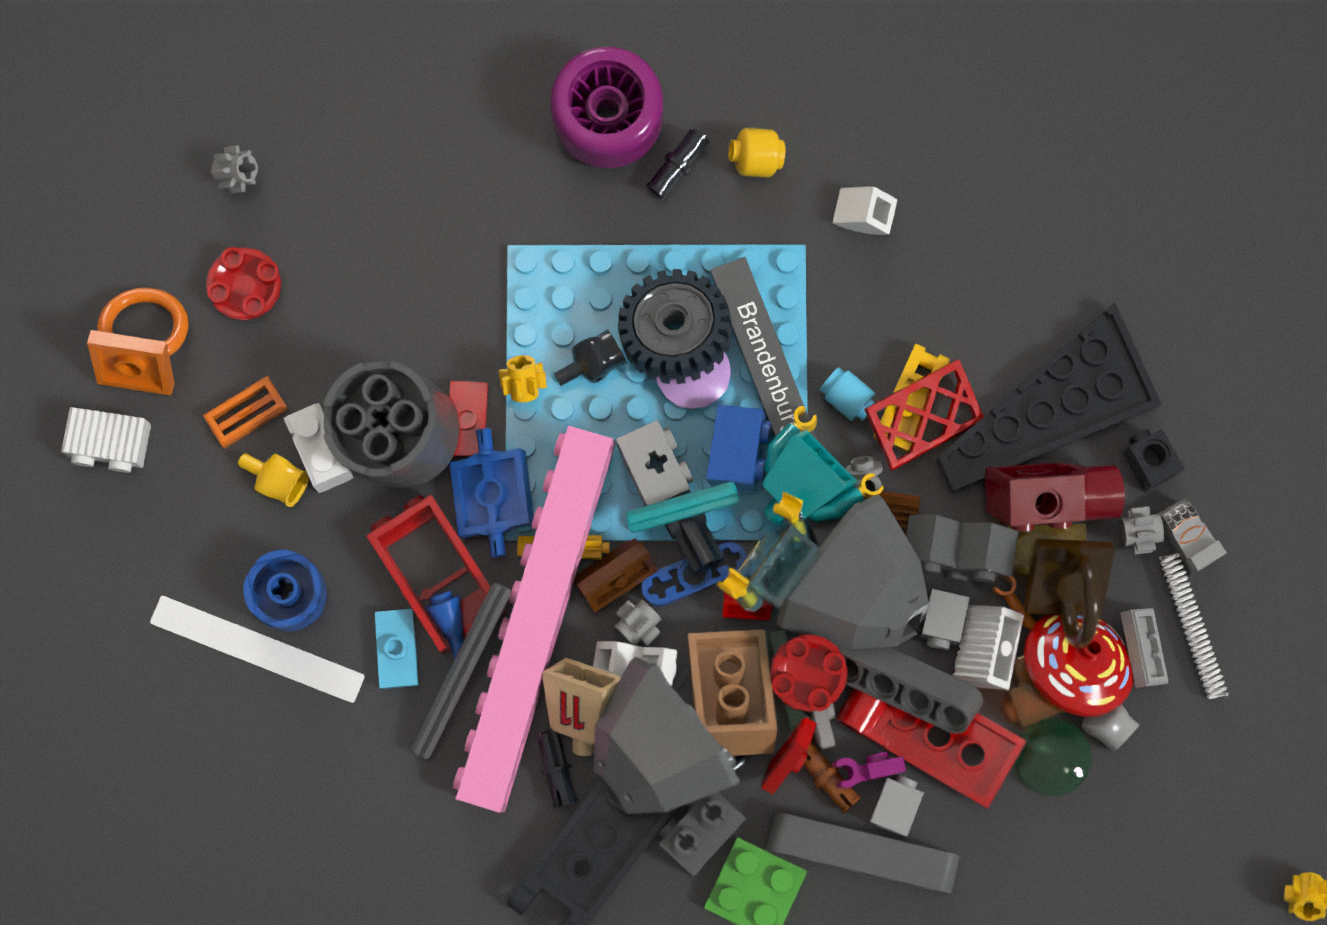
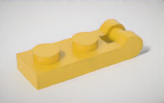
(916, 399)

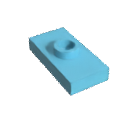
(396, 649)

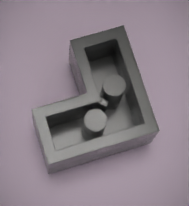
(962, 548)

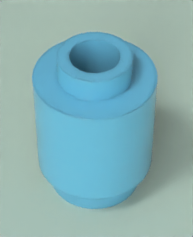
(847, 394)

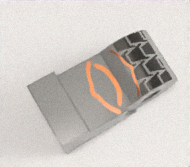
(1190, 536)

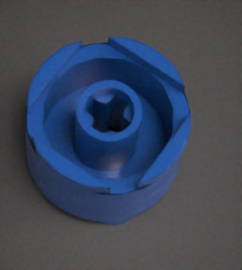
(267, 579)

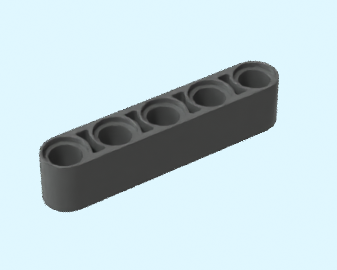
(913, 687)
(862, 852)

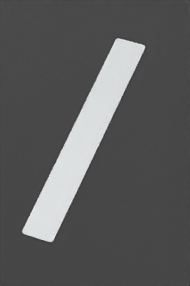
(257, 649)

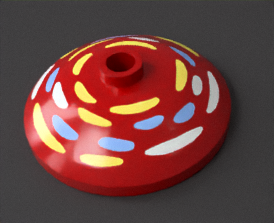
(1075, 677)

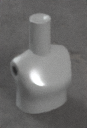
(1111, 728)

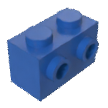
(738, 447)

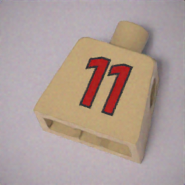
(576, 700)

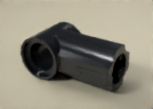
(696, 542)

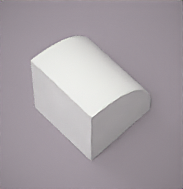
(865, 210)

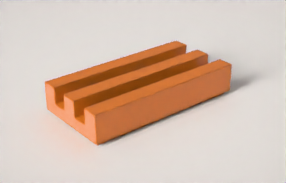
(252, 424)

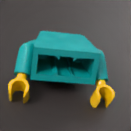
(810, 473)

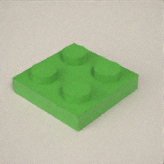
(755, 887)

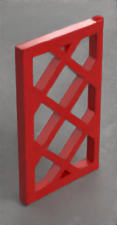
(899, 400)

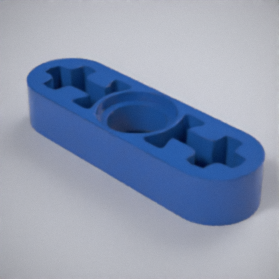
(671, 594)

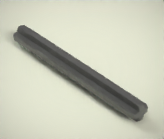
(461, 670)

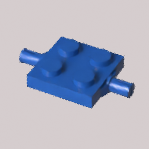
(491, 493)

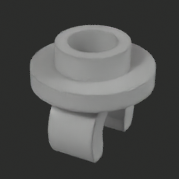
(864, 465)

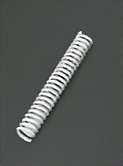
(1192, 629)

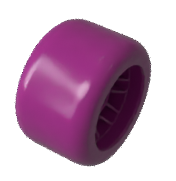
(603, 80)

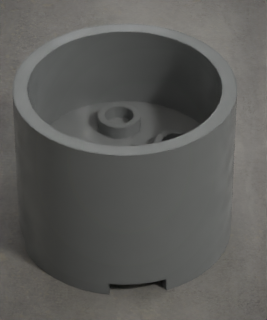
(420, 429)

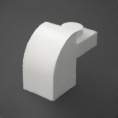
(615, 656)

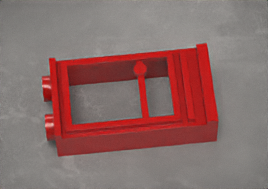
(389, 531)

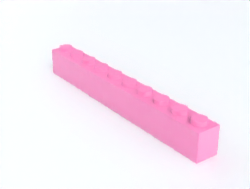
(535, 619)

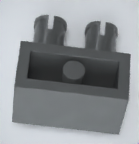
(700, 831)

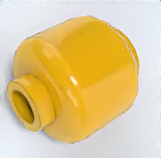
(757, 152)

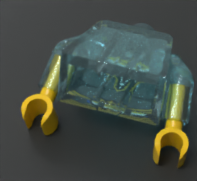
(774, 562)

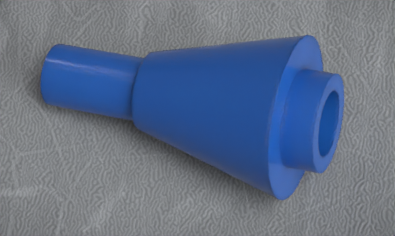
(447, 615)

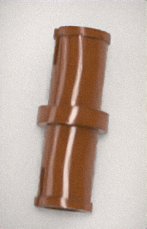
(827, 777)

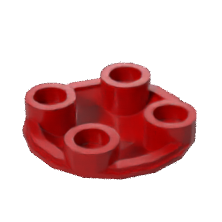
(243, 283)
(808, 673)

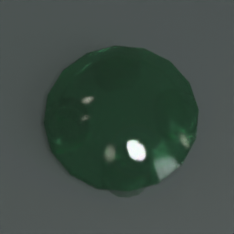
(1054, 757)

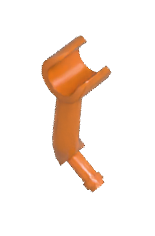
(1014, 603)

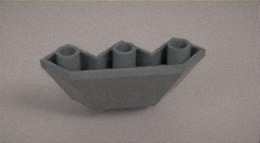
(861, 584)
(655, 748)

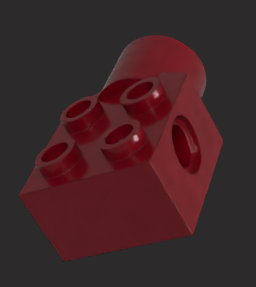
(1053, 494)

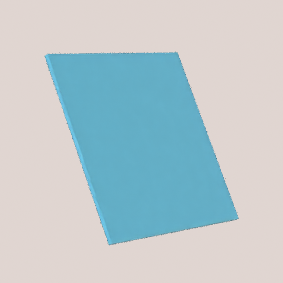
(575, 294)

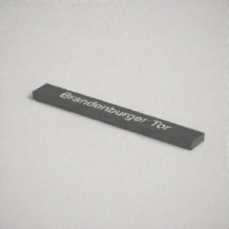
(764, 357)

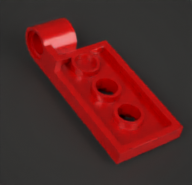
(908, 737)

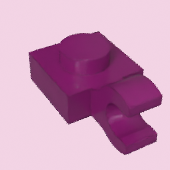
(877, 767)

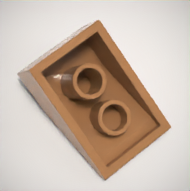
(733, 689)

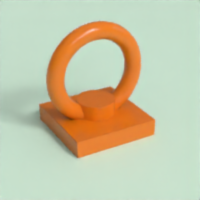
(132, 360)

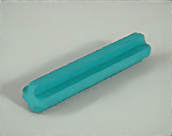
(682, 507)

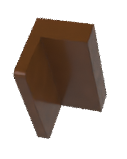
(615, 574)

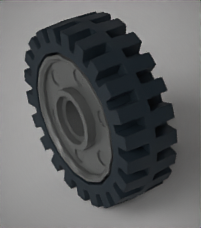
(680, 351)

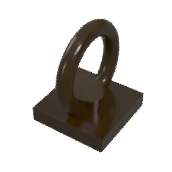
(1070, 581)

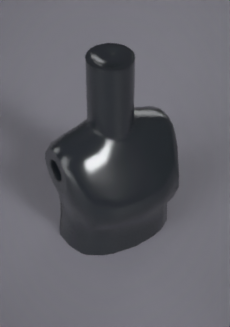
(592, 359)

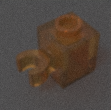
(1025, 703)

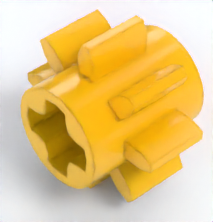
(522, 378)
(1307, 896)

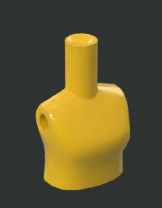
(276, 478)

